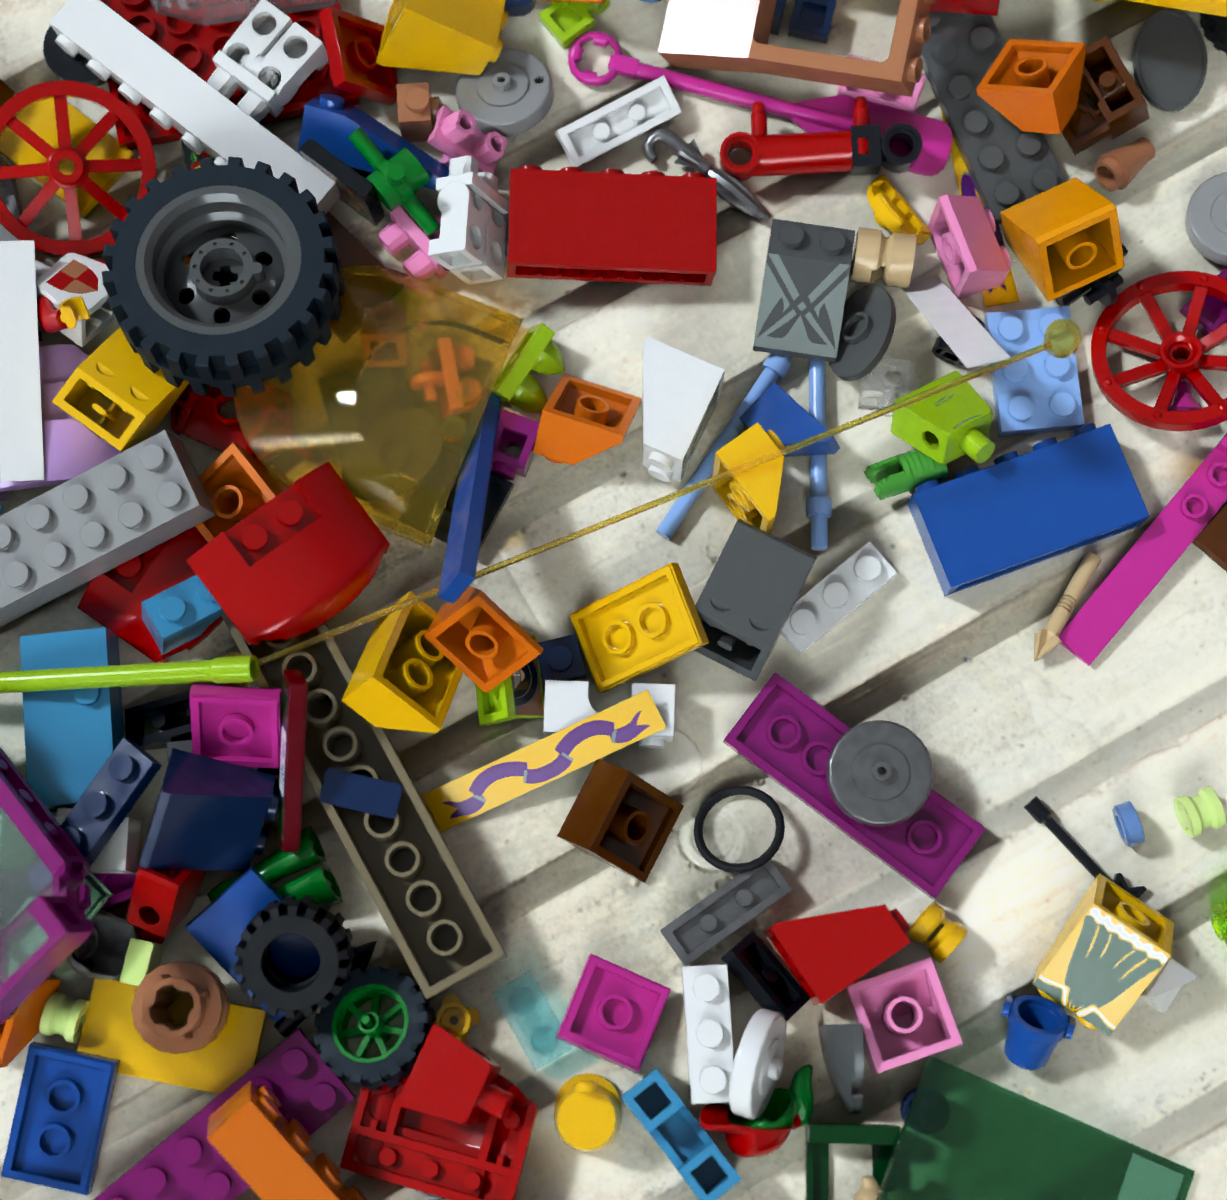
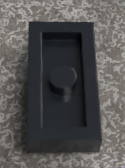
(765, 976)

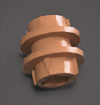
(157, 994)

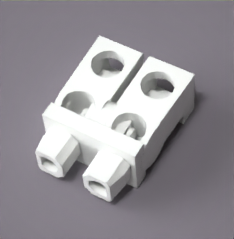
(266, 61)
(470, 223)

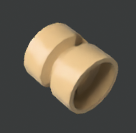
(883, 257)

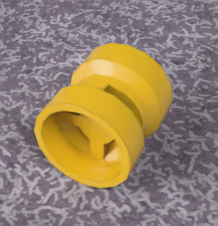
(944, 939)

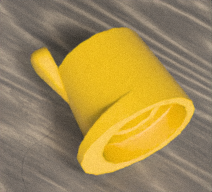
(587, 1112)

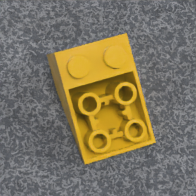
(118, 394)

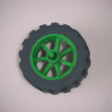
(334, 1021)

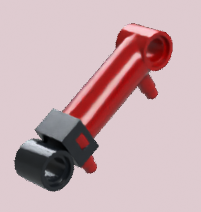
(853, 151)

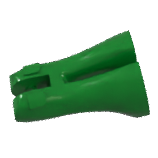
(318, 883)

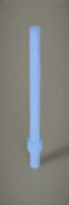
(773, 368)
(818, 504)

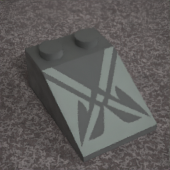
(804, 290)

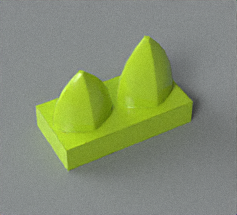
(534, 352)

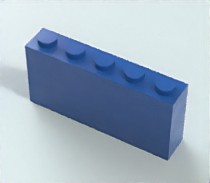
(1027, 508)

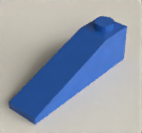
(331, 122)

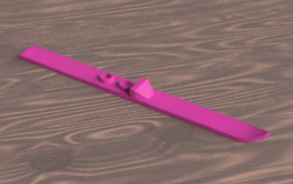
(1149, 558)

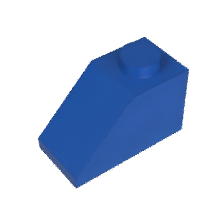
(788, 421)

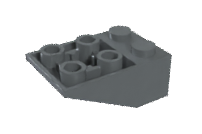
(750, 597)

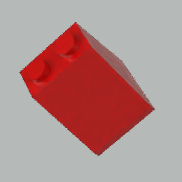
(838, 947)

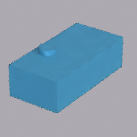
(69, 730)

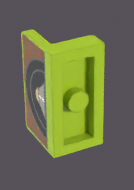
(514, 698)

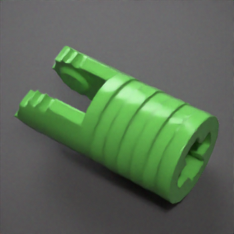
(904, 473)

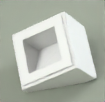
(1166, 985)

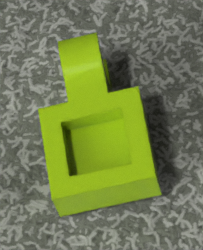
(570, 19)

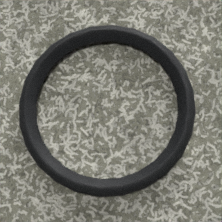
(754, 864)

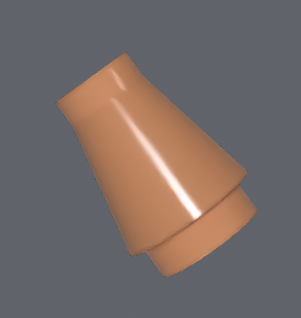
(1121, 165)

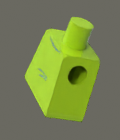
(946, 423)

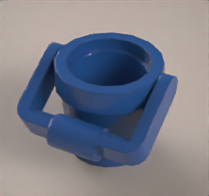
(1034, 1029)

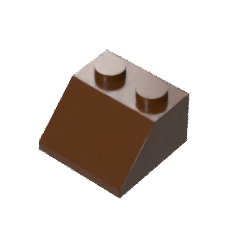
(620, 820)

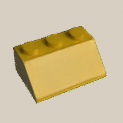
(753, 492)
(403, 676)

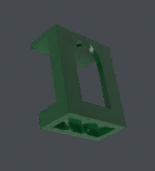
(818, 1135)

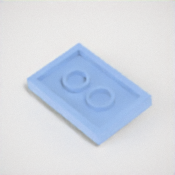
(1038, 390)

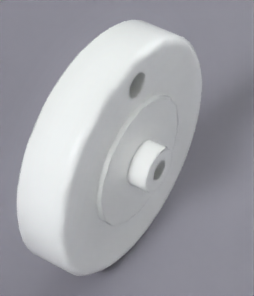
(757, 1064)

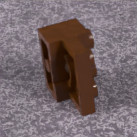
(1113, 96)

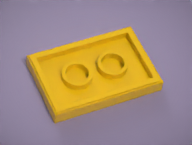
(42, 121)
(639, 628)

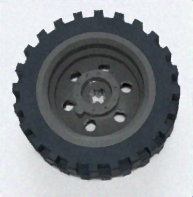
(224, 275)

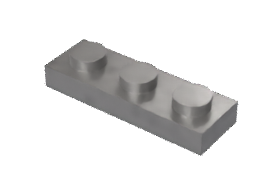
(725, 911)

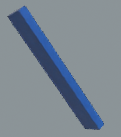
(469, 507)

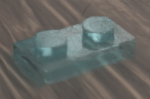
(531, 1019)

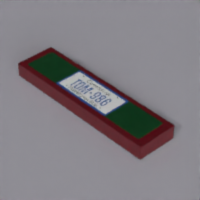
(292, 760)

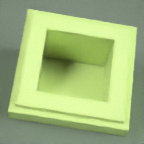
(140, 960)

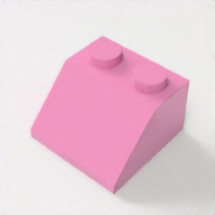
(968, 245)
(903, 1015)

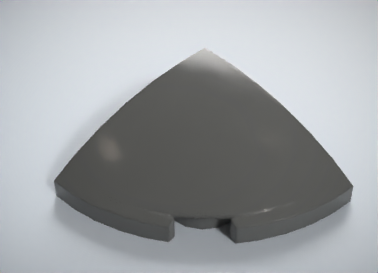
(844, 1061)

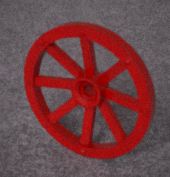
(79, 178)
(1173, 347)

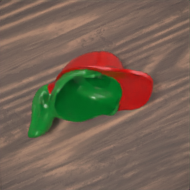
(760, 1137)

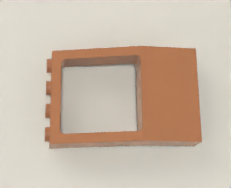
(736, 37)

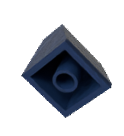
(208, 815)

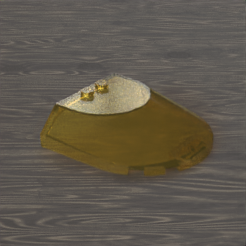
(386, 397)

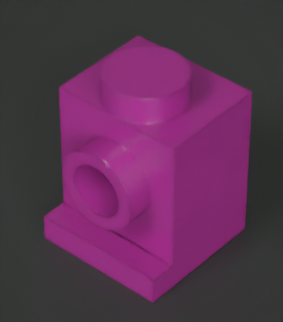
(513, 431)

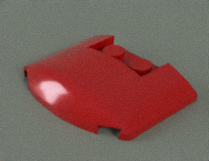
(293, 559)
(117, 595)
(440, 1154)

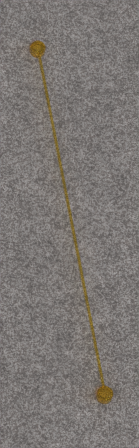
(1059, 340)

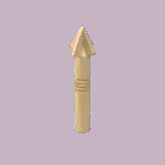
(1047, 638)

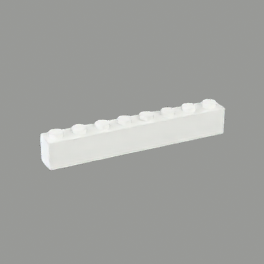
(179, 96)

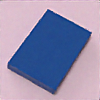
(225, 919)
(60, 1118)

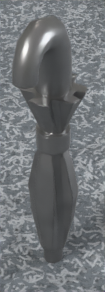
(689, 155)

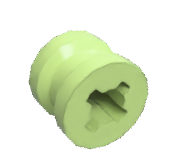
(1199, 812)
(63, 1017)

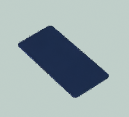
(360, 793)

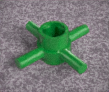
(396, 180)

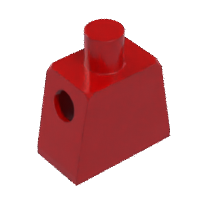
(162, 902)
(454, 1080)

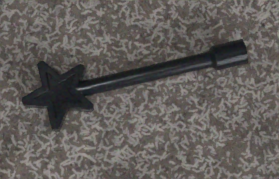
(1042, 815)

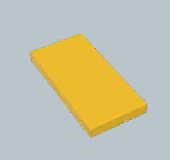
(112, 1034)

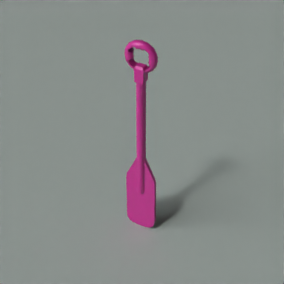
(812, 115)

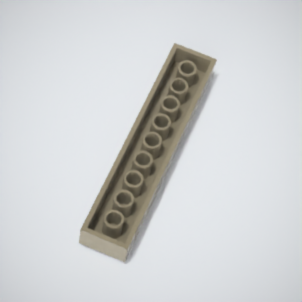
(399, 858)

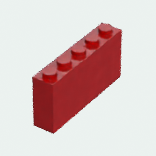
(611, 226)

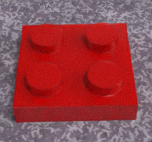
(352, 55)

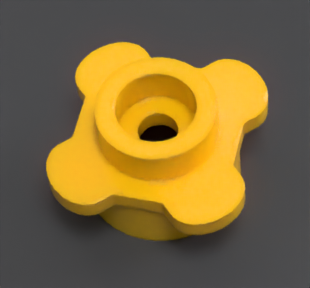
(452, 1007)

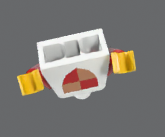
(73, 297)

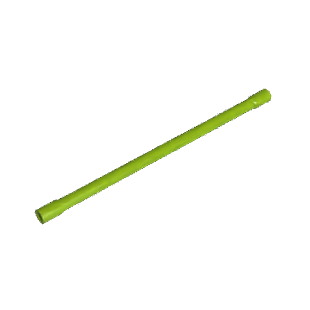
(218, 670)

